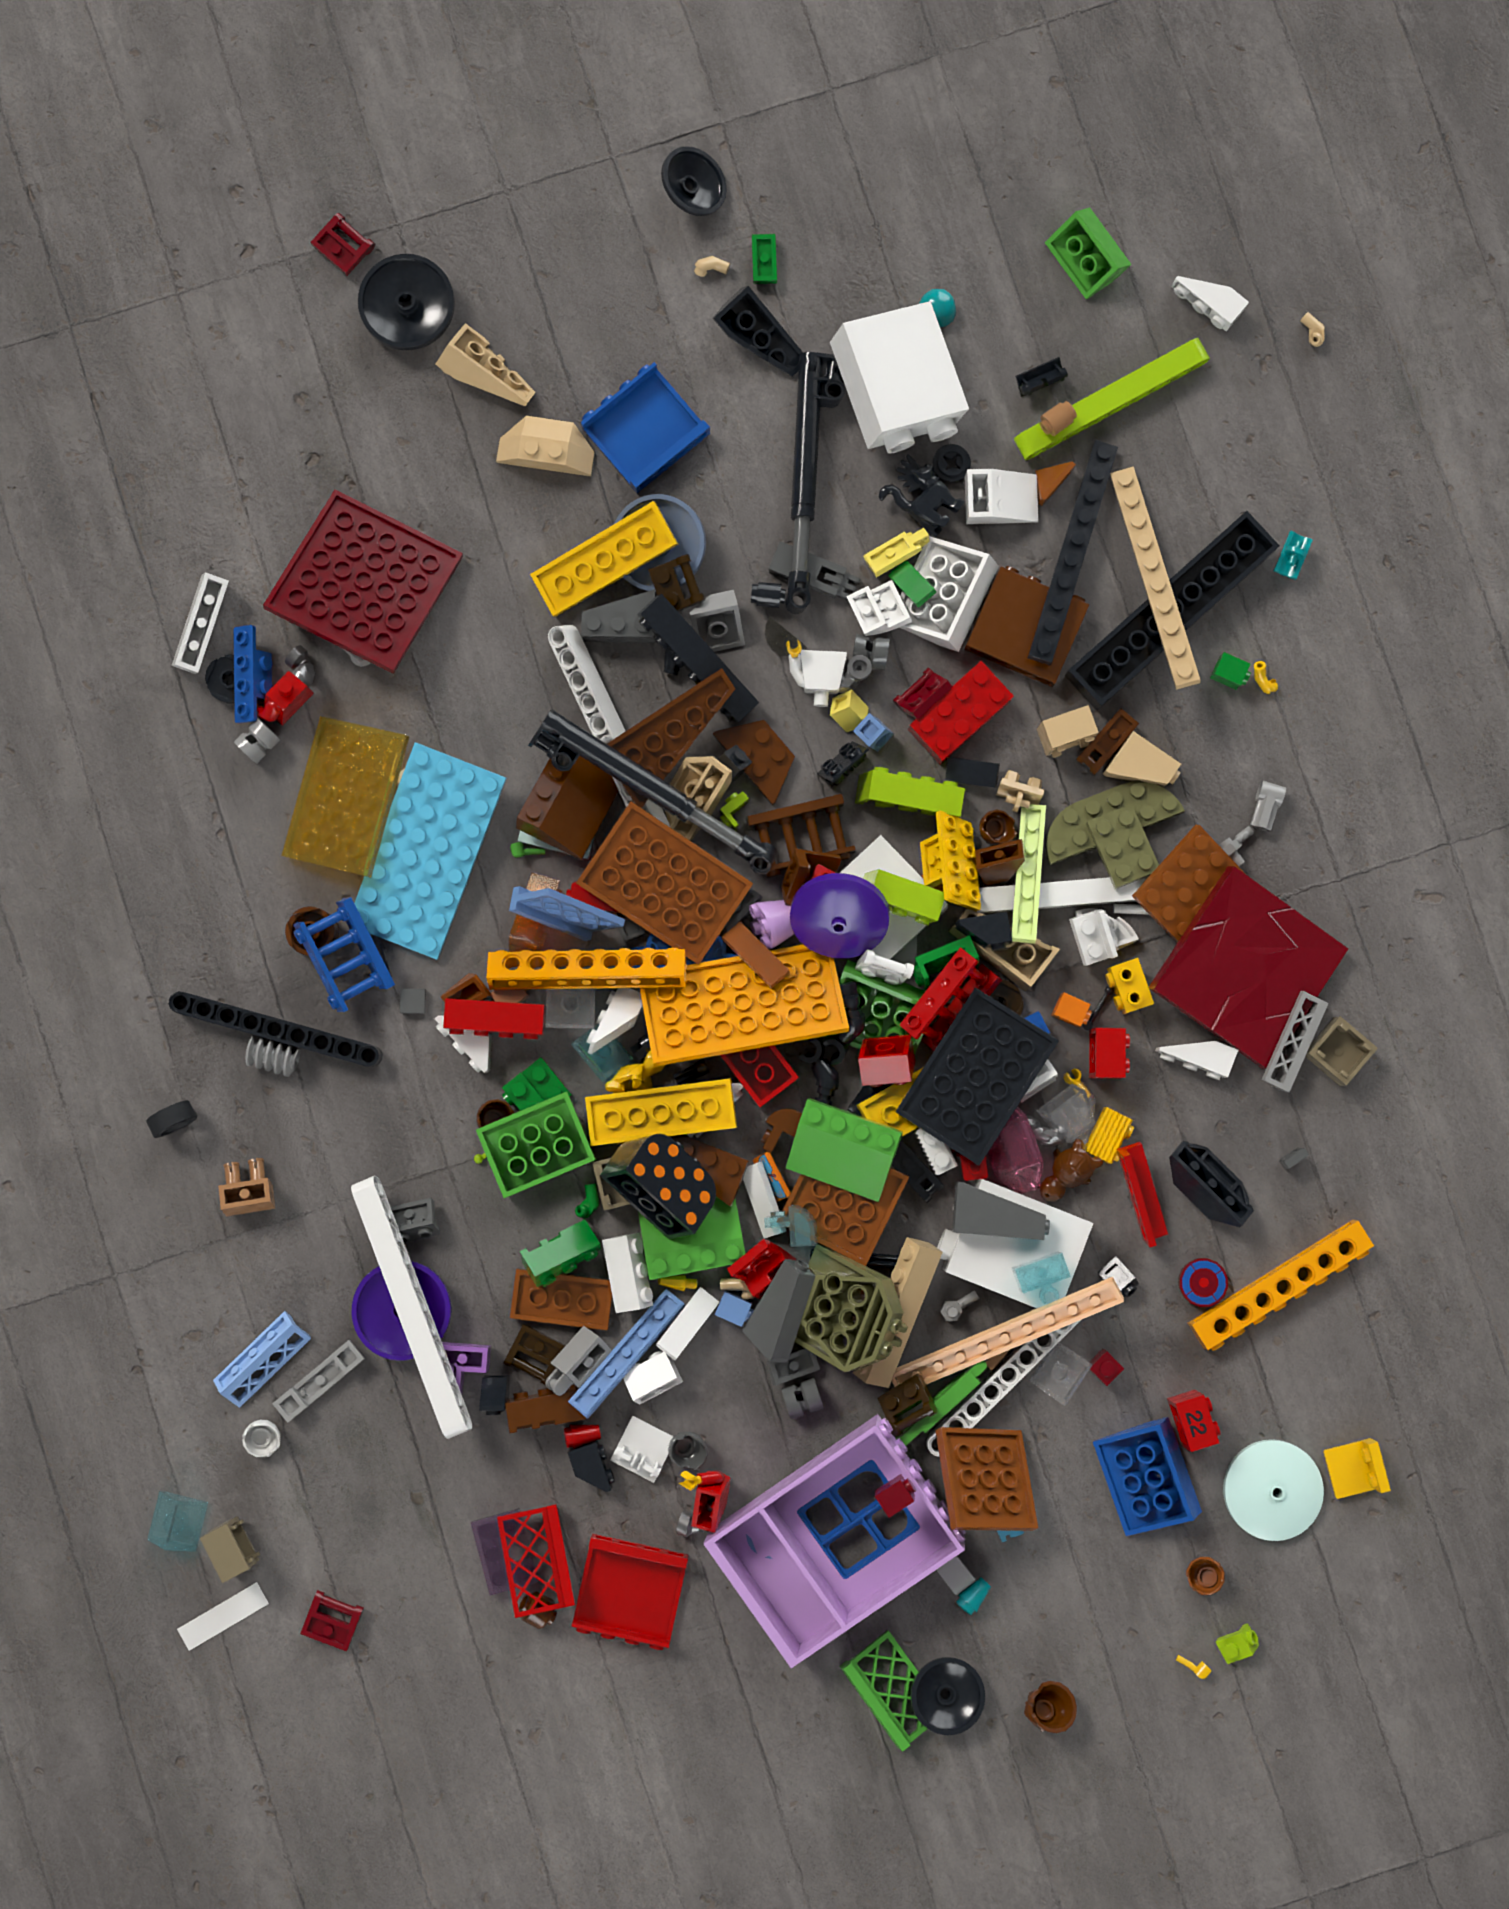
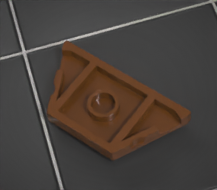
(767, 752)

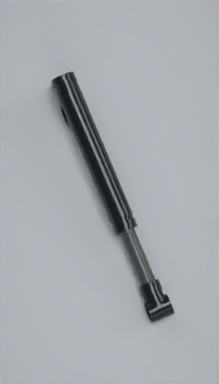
(816, 376)
(566, 741)

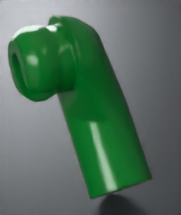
(590, 1203)

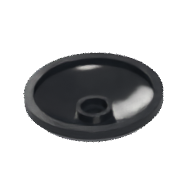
(693, 181)
(961, 1706)

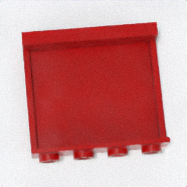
(630, 1591)

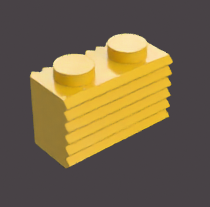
(1108, 1135)

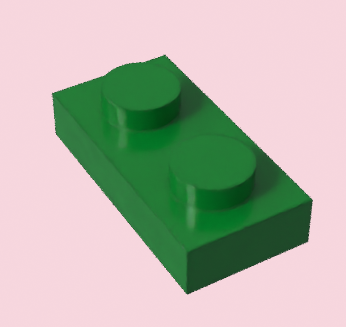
(764, 259)

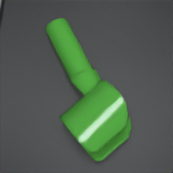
(518, 850)

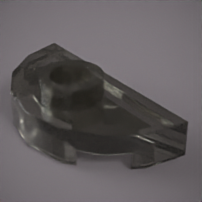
(777, 637)

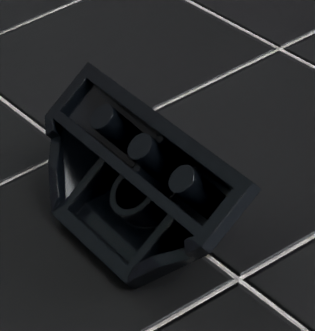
(1209, 1184)

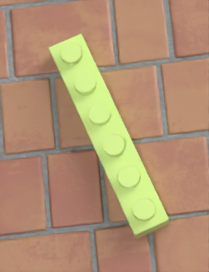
(1028, 875)

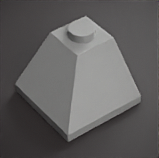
(719, 621)

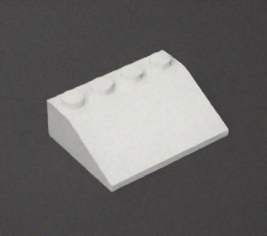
(961, 583)

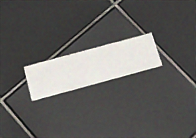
(222, 1616)

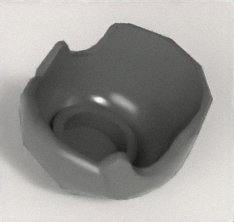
(687, 1450)

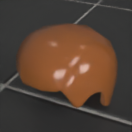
(1205, 1575)

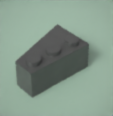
(617, 621)

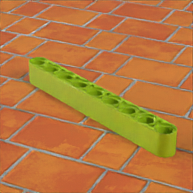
(1118, 396)

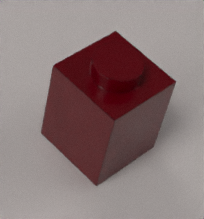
(1105, 1367)
(895, 1495)

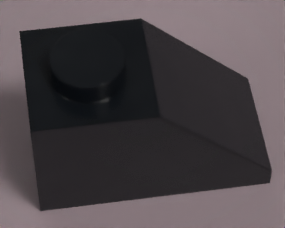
(987, 930)

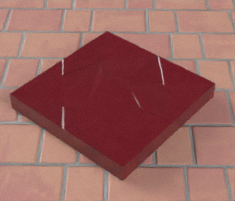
(1246, 965)

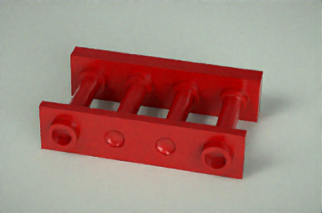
(941, 991)

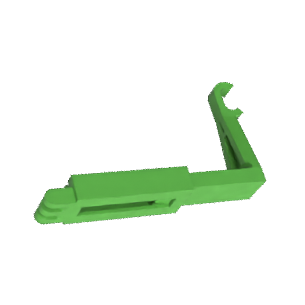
(947, 1399)

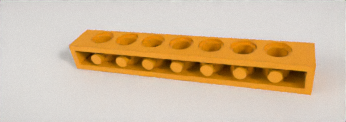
(575, 977)
(1359, 1247)

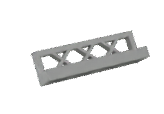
(1298, 1042)

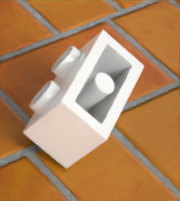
(652, 1377)

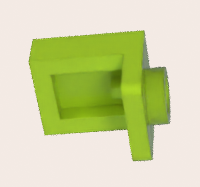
(734, 803)
(1238, 1644)

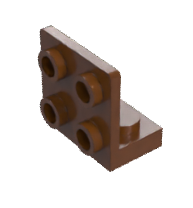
(801, 870)

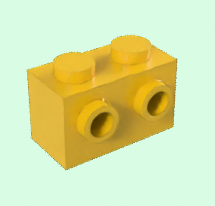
(1134, 985)

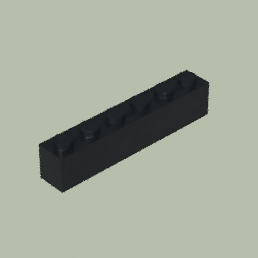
(693, 653)

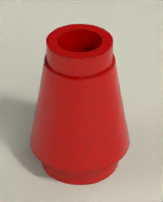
(581, 1435)

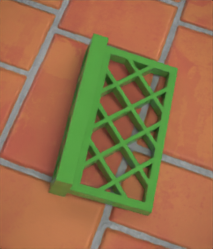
(872, 1697)

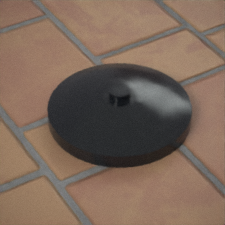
(406, 302)

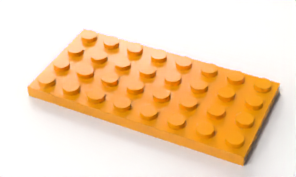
(734, 1010)

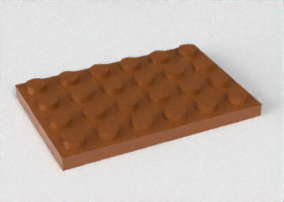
(664, 882)

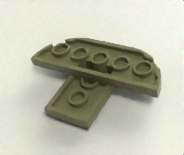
(1115, 826)

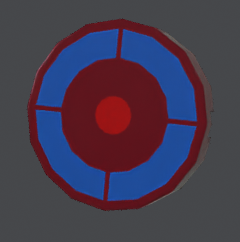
(1203, 1282)

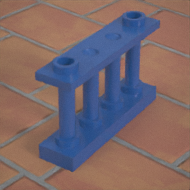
(357, 934)

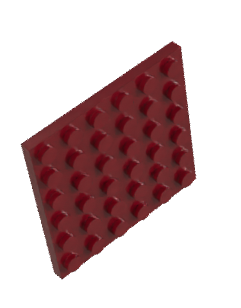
(363, 581)

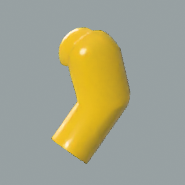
(1260, 677)

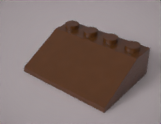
(568, 806)

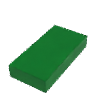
(912, 583)

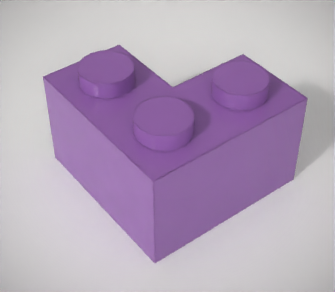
(467, 1359)

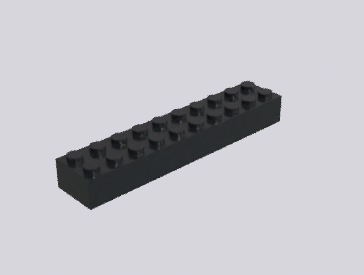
(1196, 591)

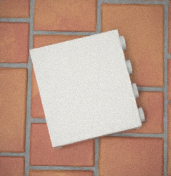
(884, 857)

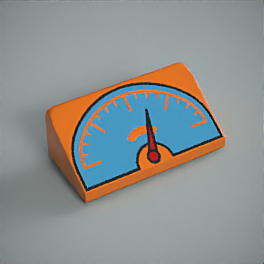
(775, 1178)

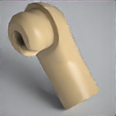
(709, 263)
(1316, 329)
(735, 1284)

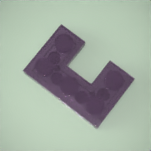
(491, 1553)

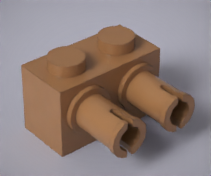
(246, 1196)

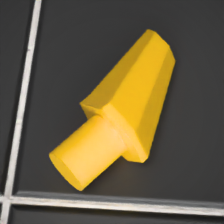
(678, 1282)

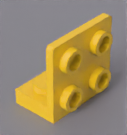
(1356, 1468)

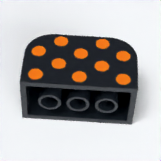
(662, 1183)

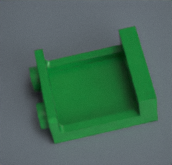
(937, 959)

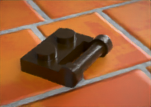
(667, 583)
(537, 1346)
(902, 1399)

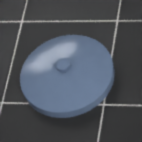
(686, 529)

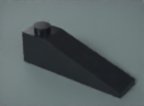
(755, 328)

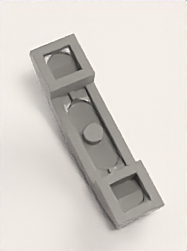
(318, 1381)

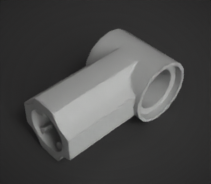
(1269, 799)

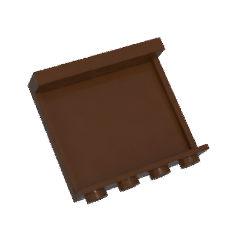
(1010, 621)

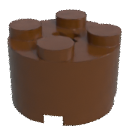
(309, 916)

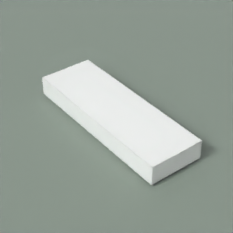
(761, 1197)
(687, 1323)

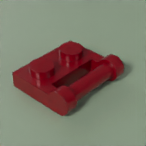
(337, 249)
(923, 694)
(328, 1628)

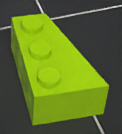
(907, 896)

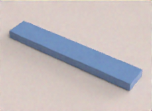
(626, 1353)

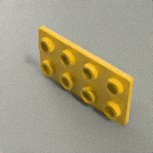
(952, 861)

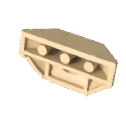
(546, 446)
(705, 782)

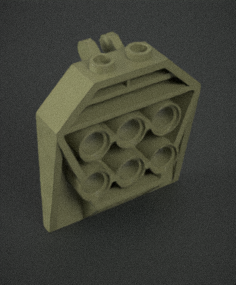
(876, 1317)

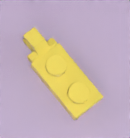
(896, 551)

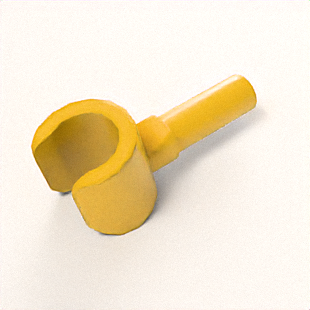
(1201, 1670)

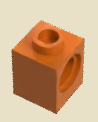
(1072, 1010)

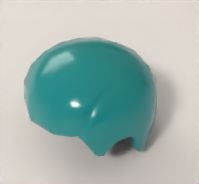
(942, 304)

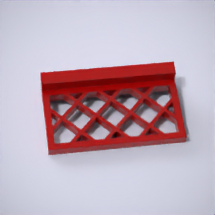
(557, 1557)

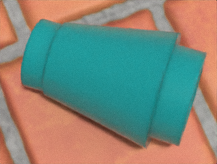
(973, 1596)

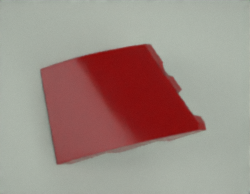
(759, 1266)

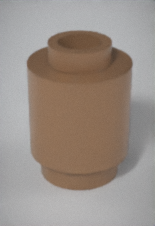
(1057, 418)

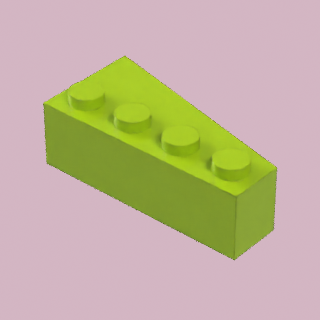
(909, 792)

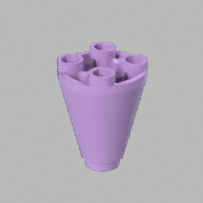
(771, 922)

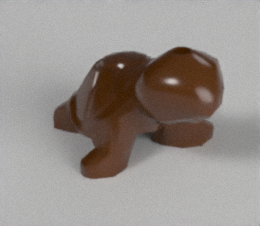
(1070, 1170)

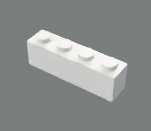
(200, 623)

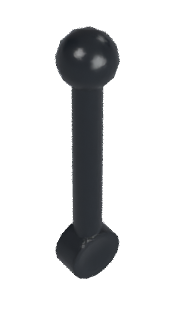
(1108, 991)

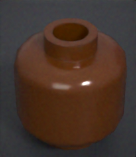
(541, 1619)

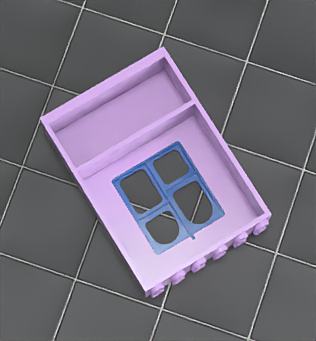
(804, 1591)

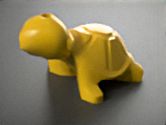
(634, 1076)

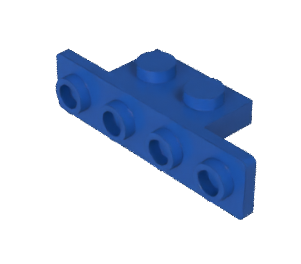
(251, 674)

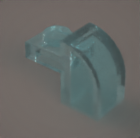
(801, 1223)

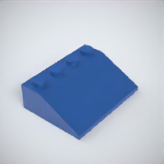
(1147, 1477)

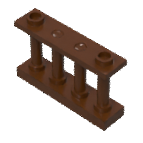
(808, 812)

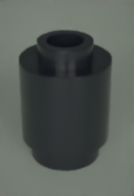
(767, 594)

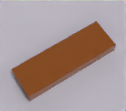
(756, 955)

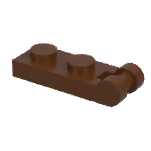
(1108, 740)

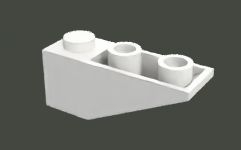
(1216, 301)
(620, 1016)
(1208, 1056)

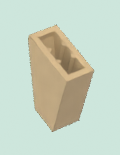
(1142, 762)

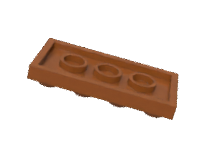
(566, 1301)

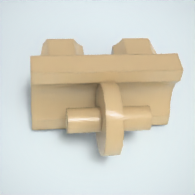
(1020, 793)

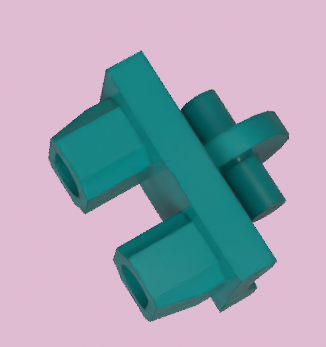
(1292, 555)

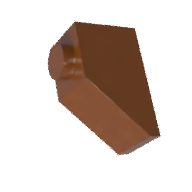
(999, 862)

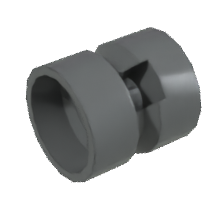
(874, 650)
(810, 1393)

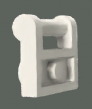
(877, 966)

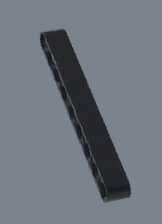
(264, 1026)

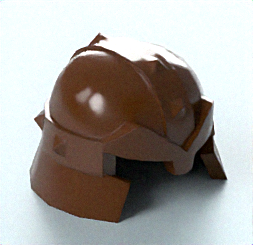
(1051, 1707)

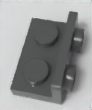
(416, 1219)

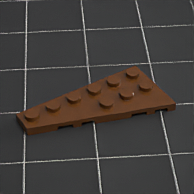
(669, 732)

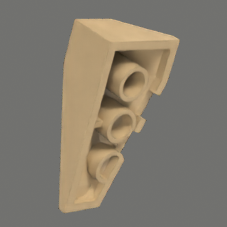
(473, 363)

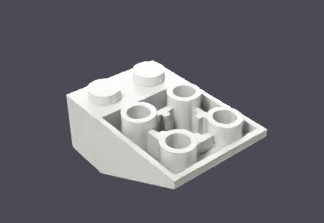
(1000, 497)

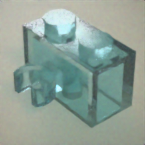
(1041, 1274)

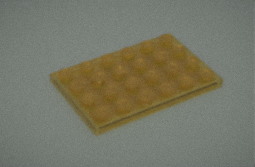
(345, 796)

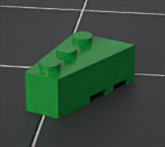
(560, 1253)

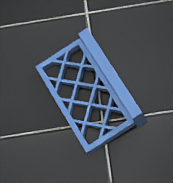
(562, 912)

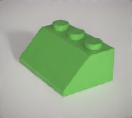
(1087, 252)

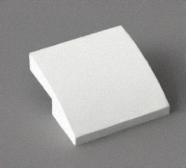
(879, 609)

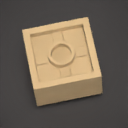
(1067, 731)

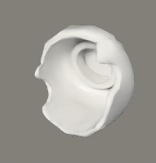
(261, 1438)

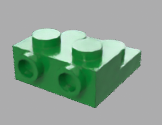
(533, 1086)

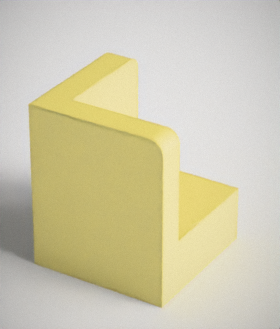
(848, 710)

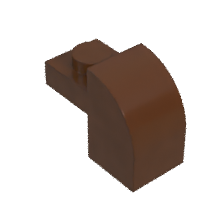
(782, 1120)

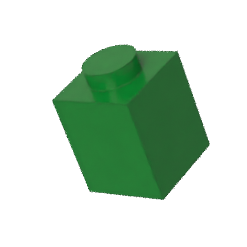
(1231, 671)

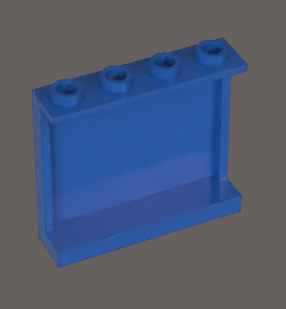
(644, 427)

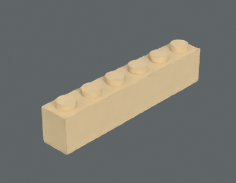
(911, 1281)

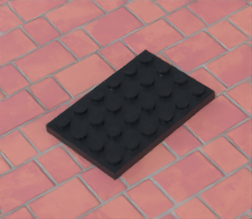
(977, 1076)

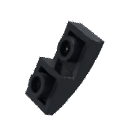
(972, 772)

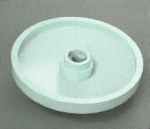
(1251, 1483)

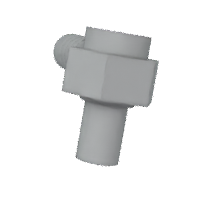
(1231, 847)
(952, 1309)

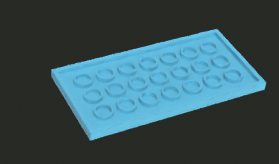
(428, 849)

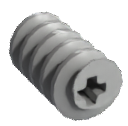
(271, 1057)

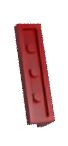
(1142, 1192)

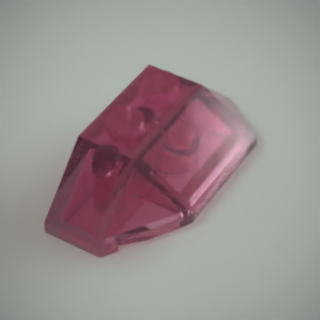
(1016, 1155)

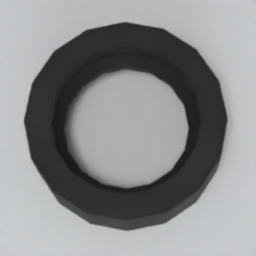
(171, 1119)

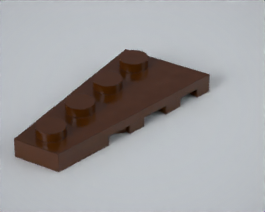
(724, 1168)

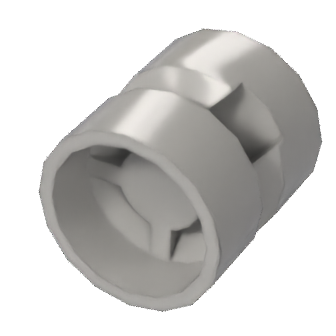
(254, 749)

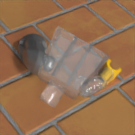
(1066, 1114)

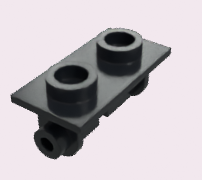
(1040, 377)

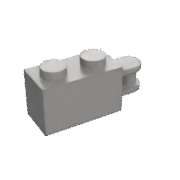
(577, 1361)

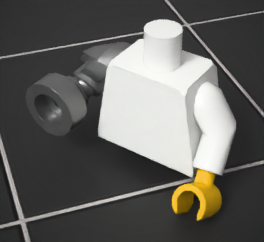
(823, 672)

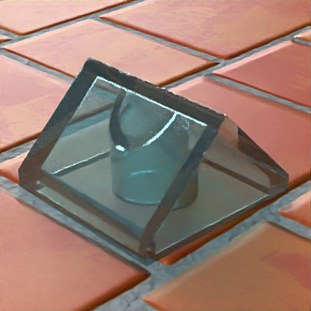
(604, 1061)
(177, 1522)

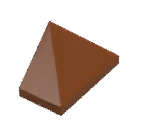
(1050, 479)
(467, 988)

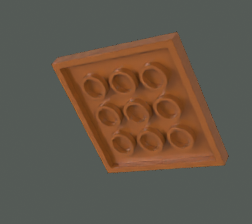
(1183, 881)
(845, 1219)
(986, 1479)

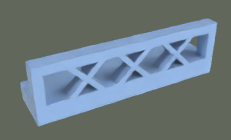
(257, 1356)

